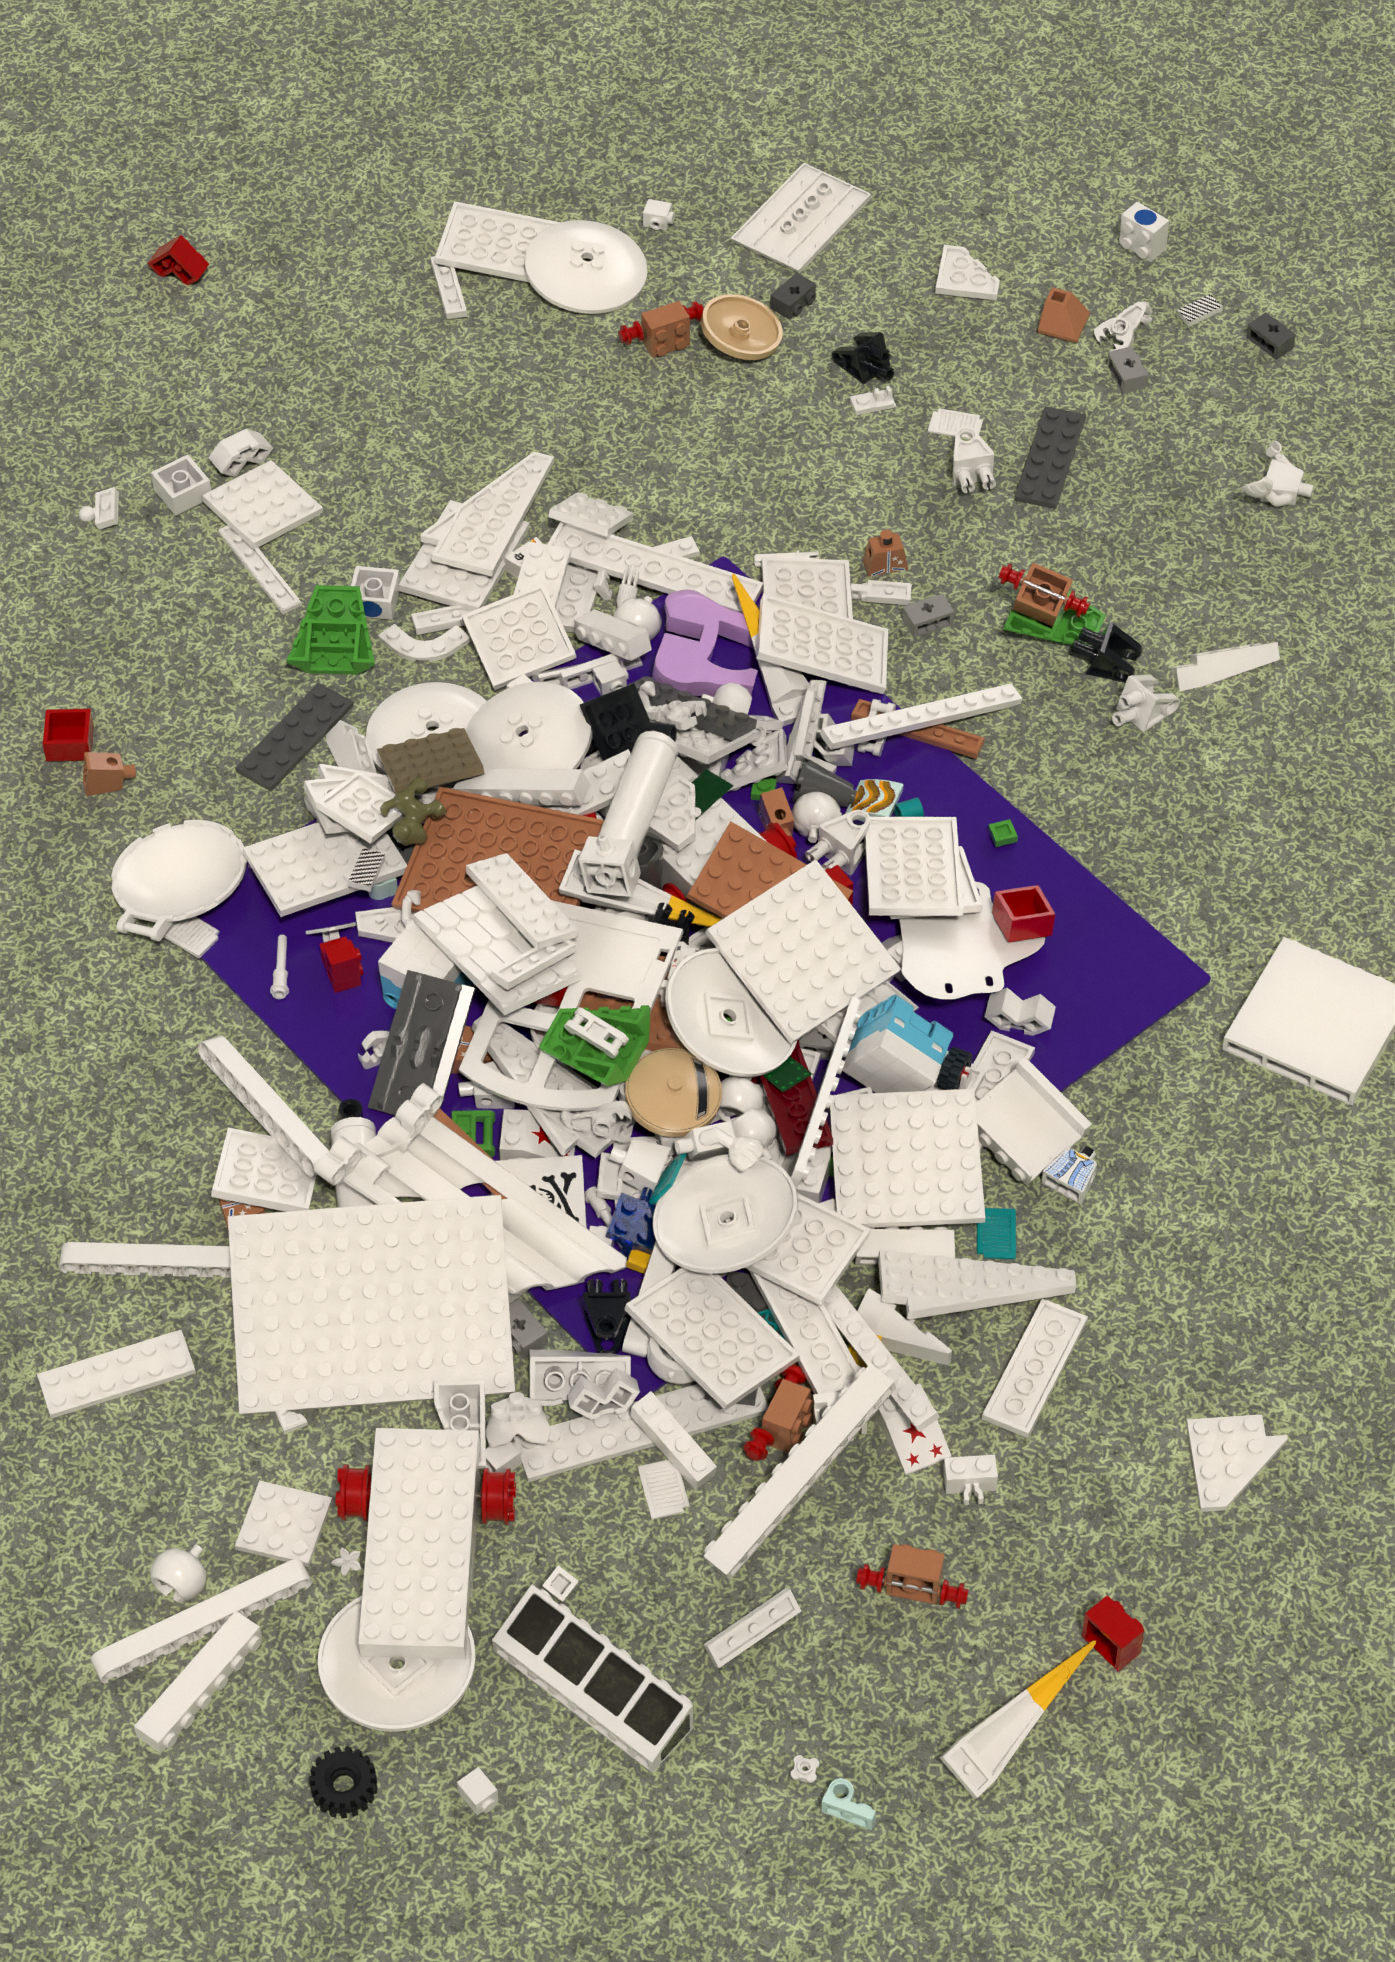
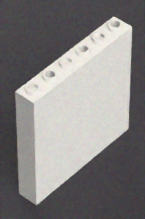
(1315, 1021)

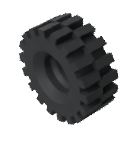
(338, 1765)

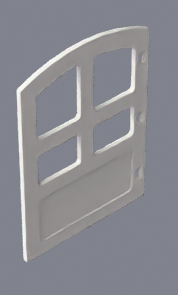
(614, 959)

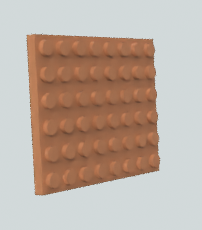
(486, 827)

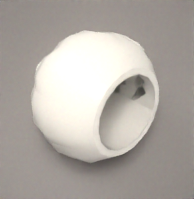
(641, 614)
(732, 696)
(812, 811)
(739, 1097)
(756, 1125)
(180, 1572)

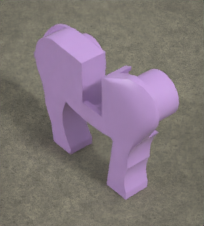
(686, 661)

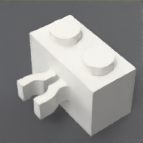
(970, 1475)

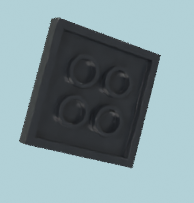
(616, 720)

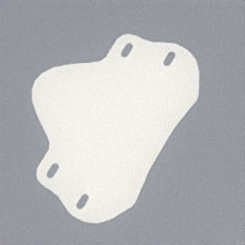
(959, 951)

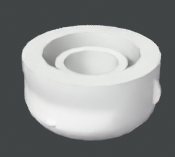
(665, 1366)

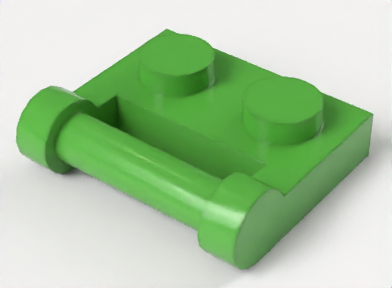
(467, 1122)

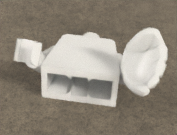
(1282, 481)
(717, 1141)

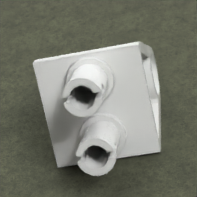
(972, 461)
(1141, 706)
(840, 842)

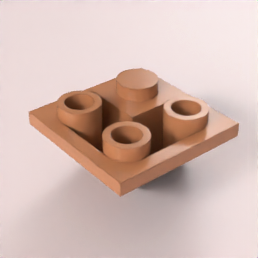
(1063, 316)

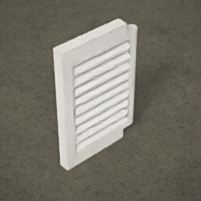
(948, 422)
(192, 935)
(663, 1489)

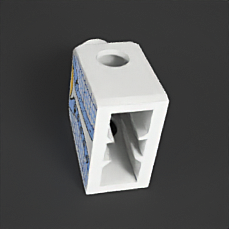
(1071, 1173)

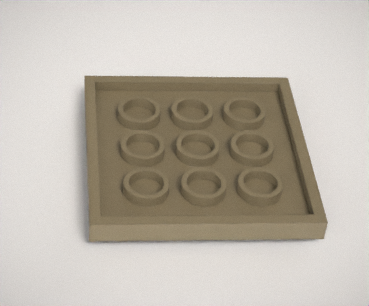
(433, 758)

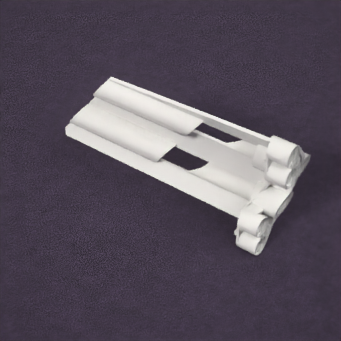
(430, 1161)

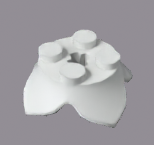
(517, 1416)

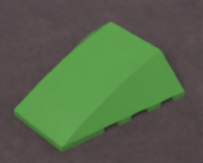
(1065, 629)
(333, 633)
(590, 1059)

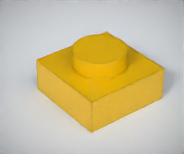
(638, 1261)

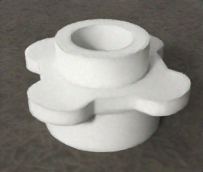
(808, 1775)

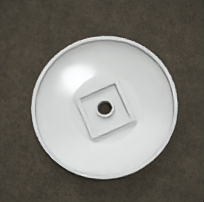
(589, 287)
(415, 709)
(554, 722)
(697, 998)
(693, 1212)
(382, 1696)

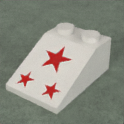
(525, 1137)
(912, 1448)

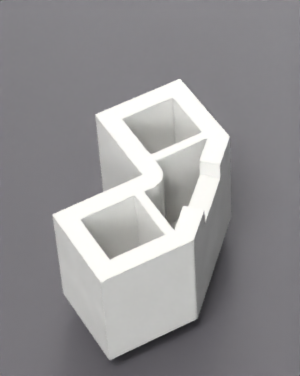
(236, 450)
(840, 756)
(1010, 1011)
(594, 1400)

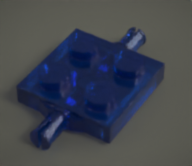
(633, 1223)

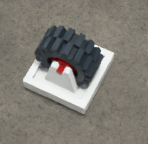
(958, 1072)

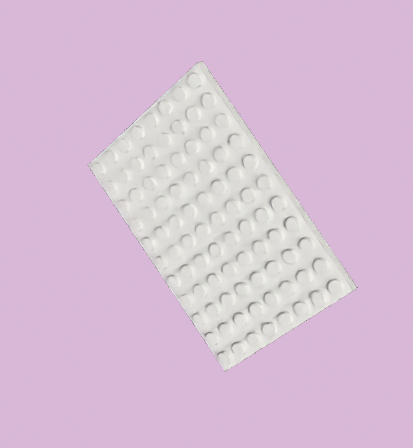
(369, 1303)

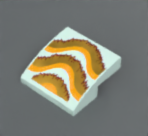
(876, 797)

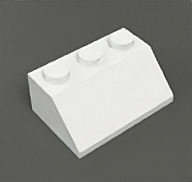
(818, 1174)

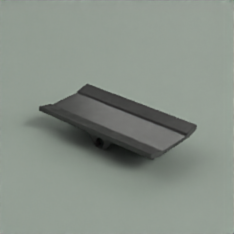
(421, 1040)

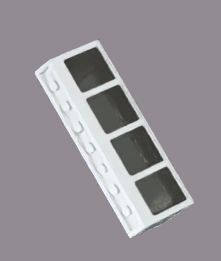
(594, 1678)

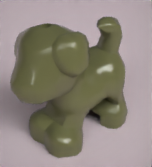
(409, 828)

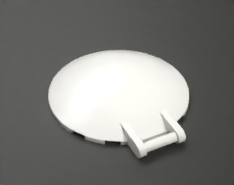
(176, 875)

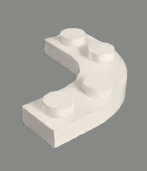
(430, 650)

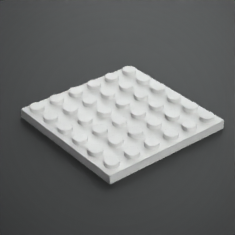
(803, 951)
(907, 1158)

